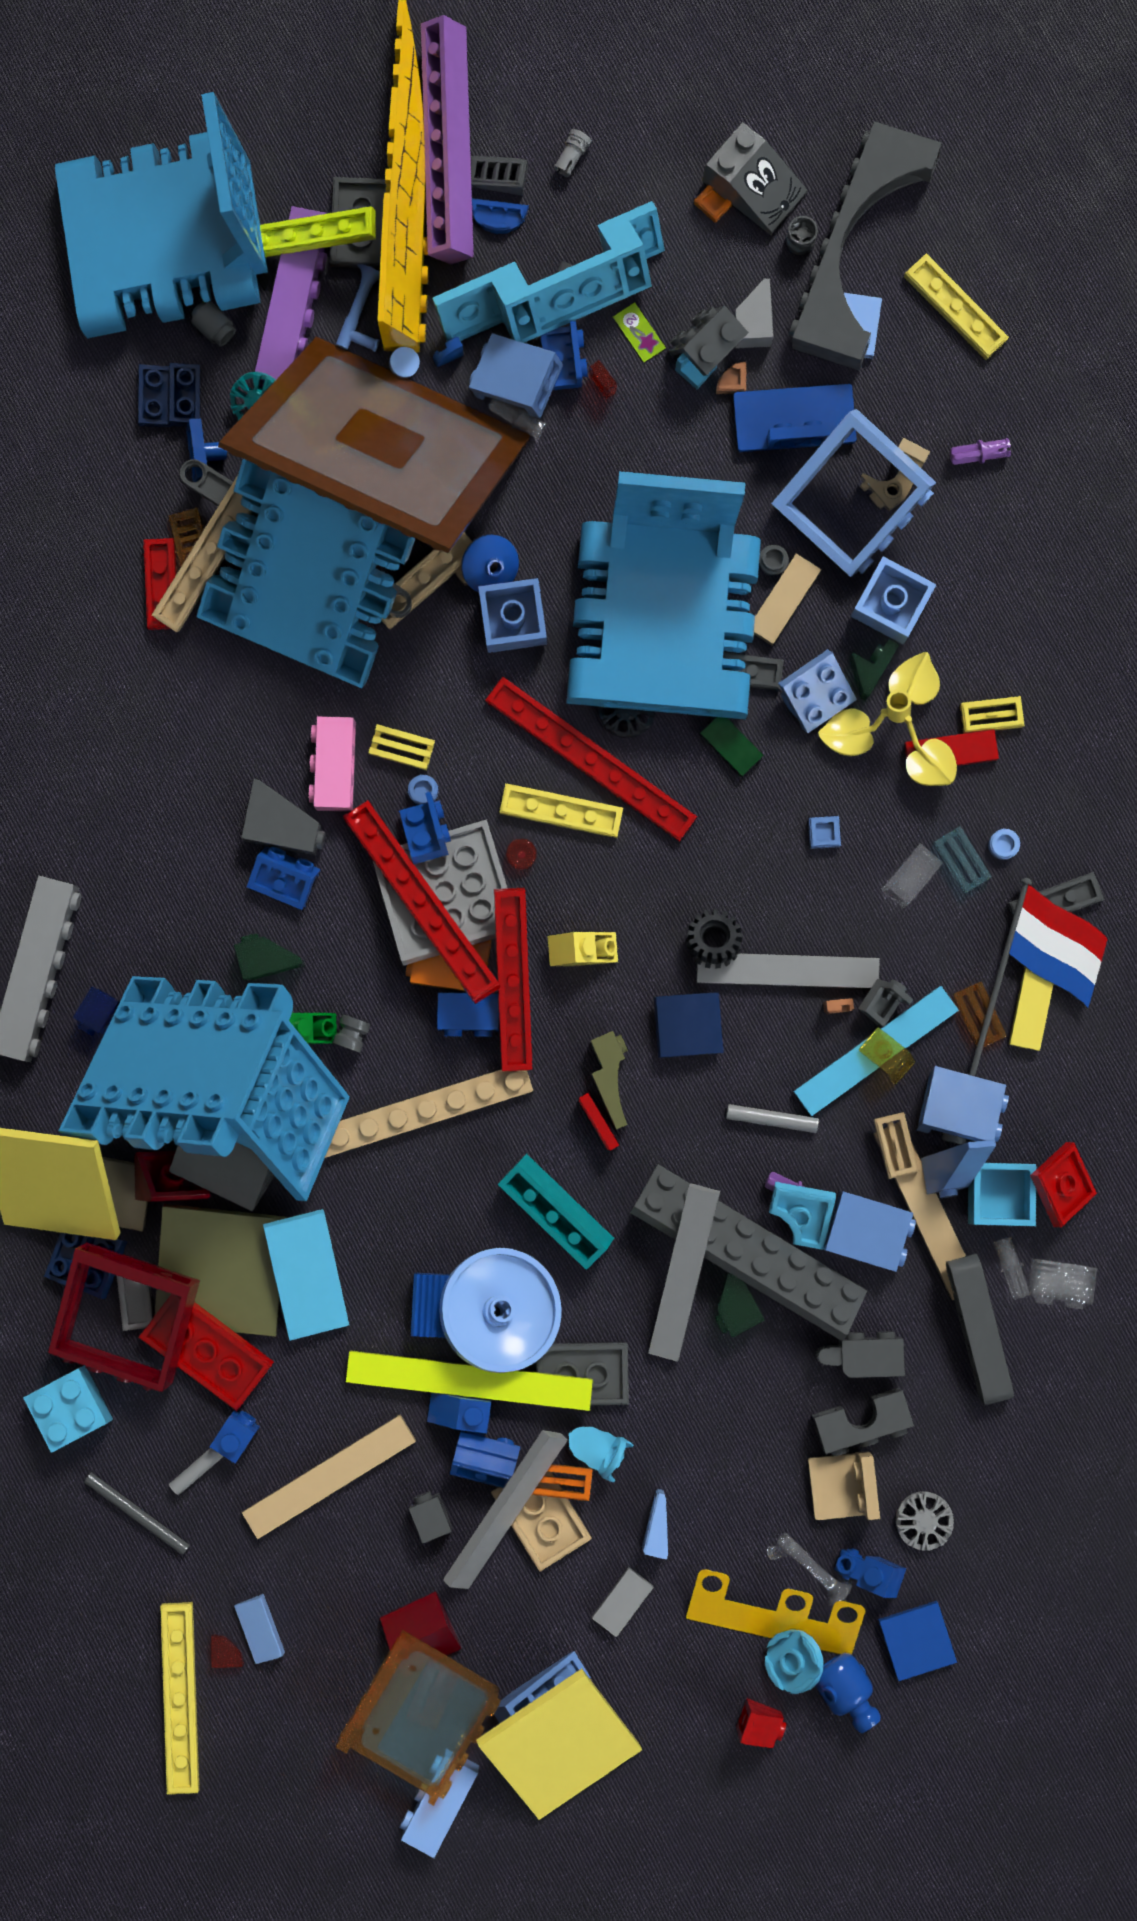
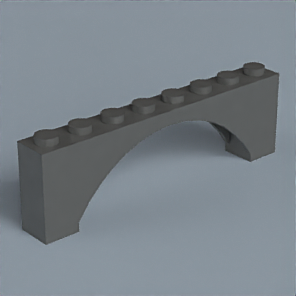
(887, 163)

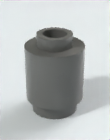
(213, 323)

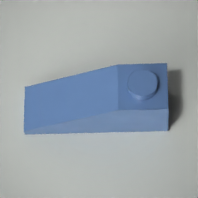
(955, 1167)
(538, 1686)

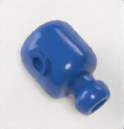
(847, 1689)

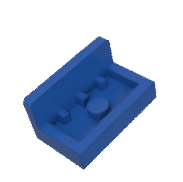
(566, 344)

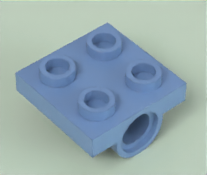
(817, 691)

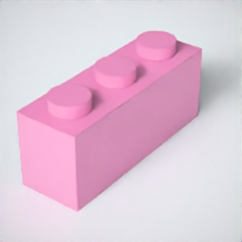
(333, 764)

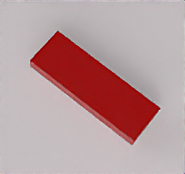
(159, 574)
(966, 747)

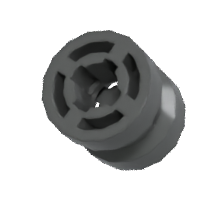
(802, 228)
(351, 1033)

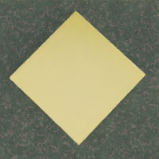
(55, 1184)
(559, 1744)

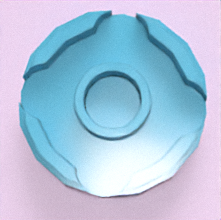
(794, 1661)

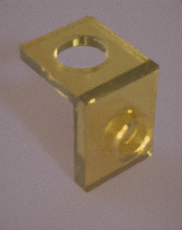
(887, 1054)

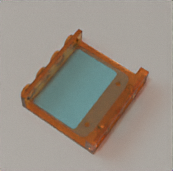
(420, 1715)

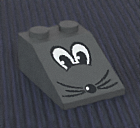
(754, 179)

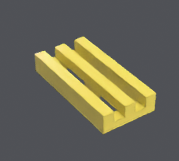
(966, 718)
(405, 736)

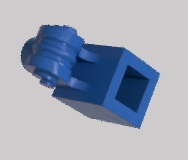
(872, 1573)

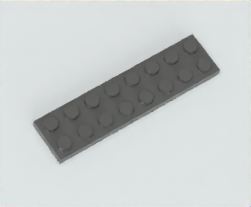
(757, 1257)

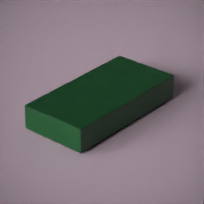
(731, 745)

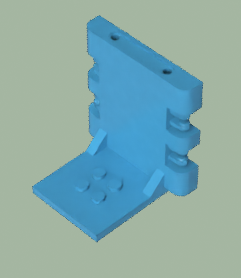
(162, 228)
(304, 576)
(666, 600)
(210, 1079)

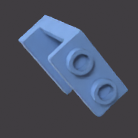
(516, 374)
(962, 1105)
(869, 1231)

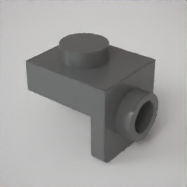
(883, 1001)

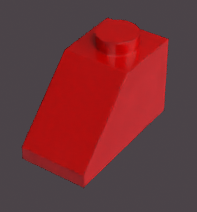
(760, 1725)

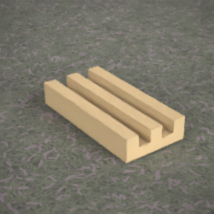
(895, 1144)

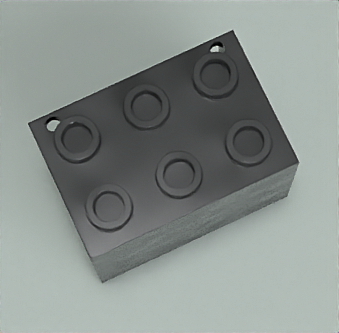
(237, 1177)

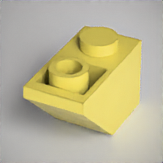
(582, 948)

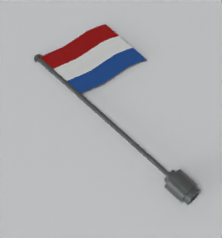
(1050, 946)

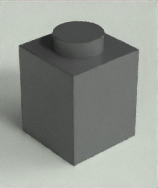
(430, 1516)

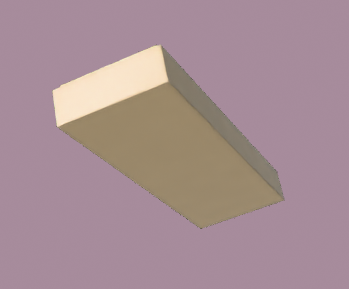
(785, 599)

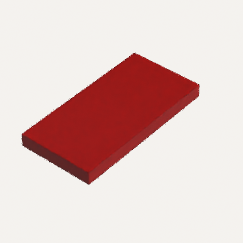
(210, 1352)

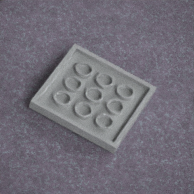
(461, 882)

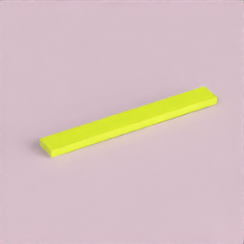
(469, 1381)

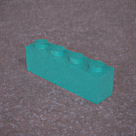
(556, 1211)

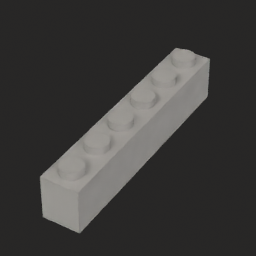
(36, 966)

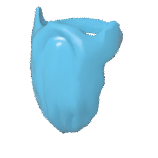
(598, 1449)

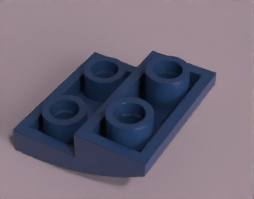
(168, 394)
(688, 1025)
(97, 1281)

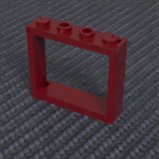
(138, 1271)

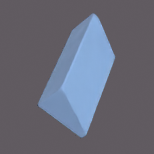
(259, 1629)

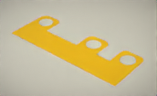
(715, 1610)

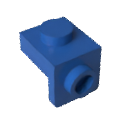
(235, 1435)

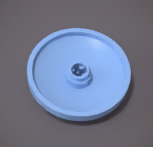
(526, 1303)

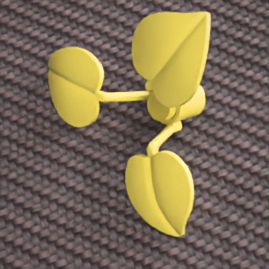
(911, 682)

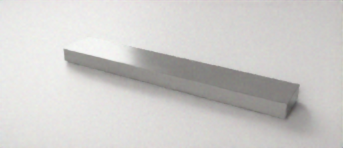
(793, 971)
(684, 1272)
(505, 1510)

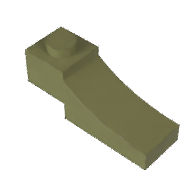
(610, 1052)

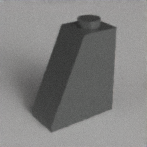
(279, 823)

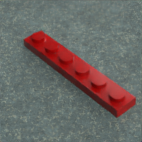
(513, 979)

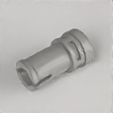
(575, 147)

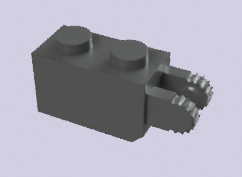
(866, 1356)

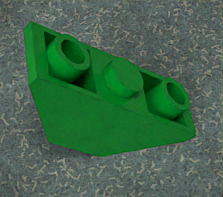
(315, 1027)

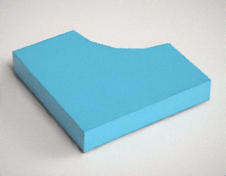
(806, 1212)

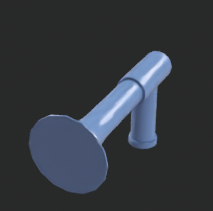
(348, 333)

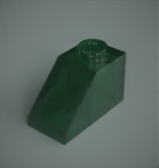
(264, 958)
(736, 1307)

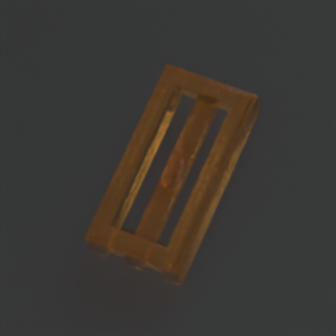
(968, 1019)

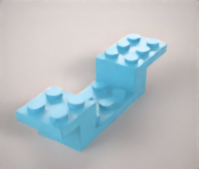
(562, 297)

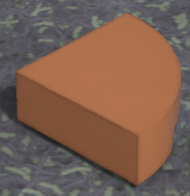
(733, 380)
(838, 1006)

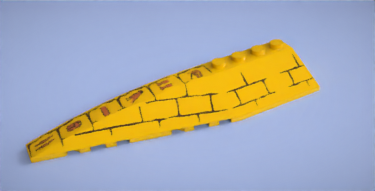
(404, 203)

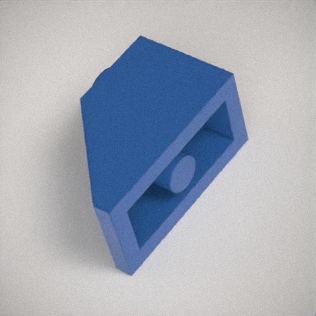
(460, 1412)

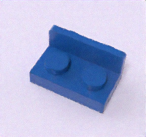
(424, 832)
(283, 877)

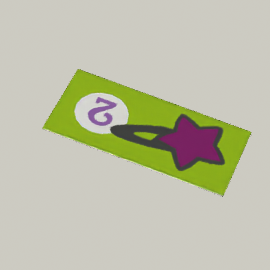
(639, 332)

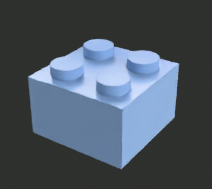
(893, 600)

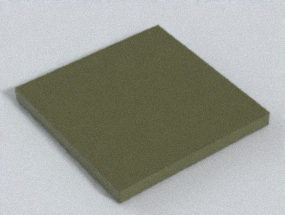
(229, 1259)

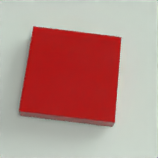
(1063, 1184)

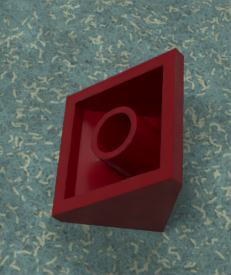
(156, 1183)
(425, 1621)

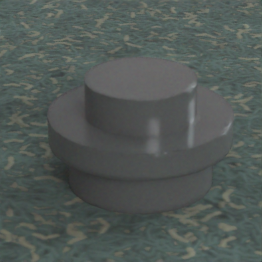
(773, 560)

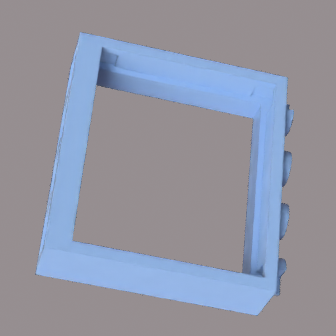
(855, 421)

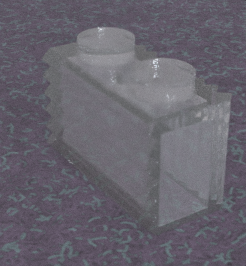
(1061, 1282)

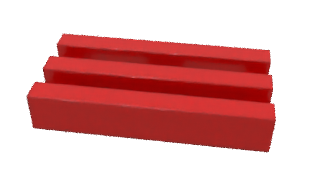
(598, 1122)

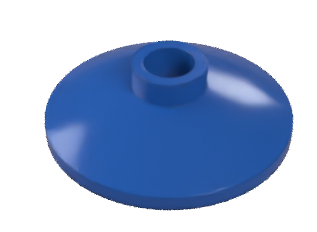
(480, 556)

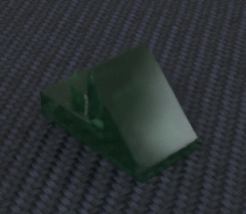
(868, 674)

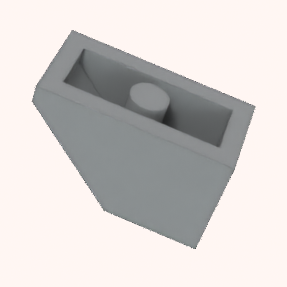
(756, 317)

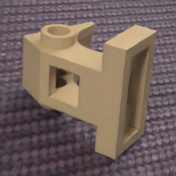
(901, 483)

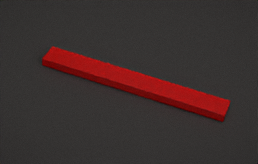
(591, 759)
(422, 902)

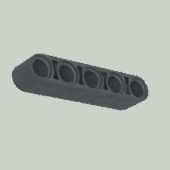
(979, 1329)

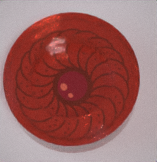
(521, 854)

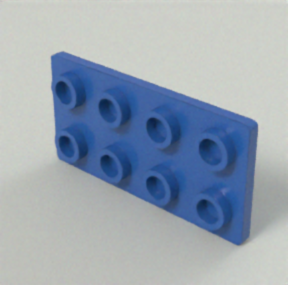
(790, 416)

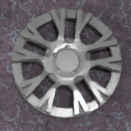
(924, 1521)

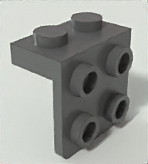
(709, 338)

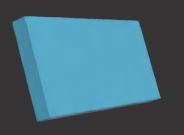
(306, 1274)

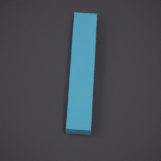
(855, 1066)

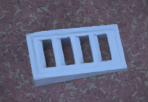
(655, 1538)

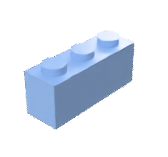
(429, 1824)

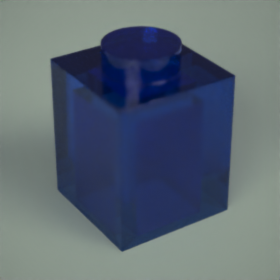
(96, 1011)

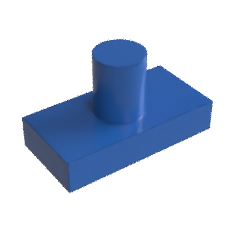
(200, 450)

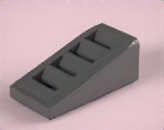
(506, 185)

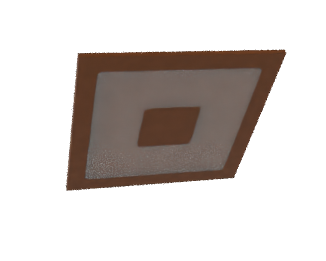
(377, 443)

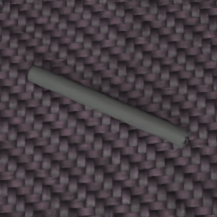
(136, 1513)

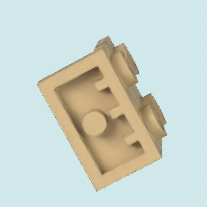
(844, 1486)

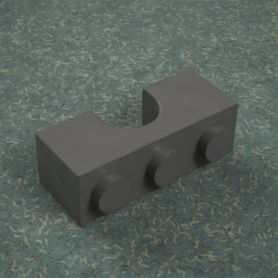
(888, 1417)

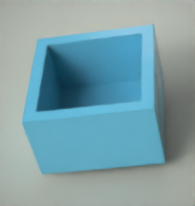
(1003, 1195)
(68, 1408)

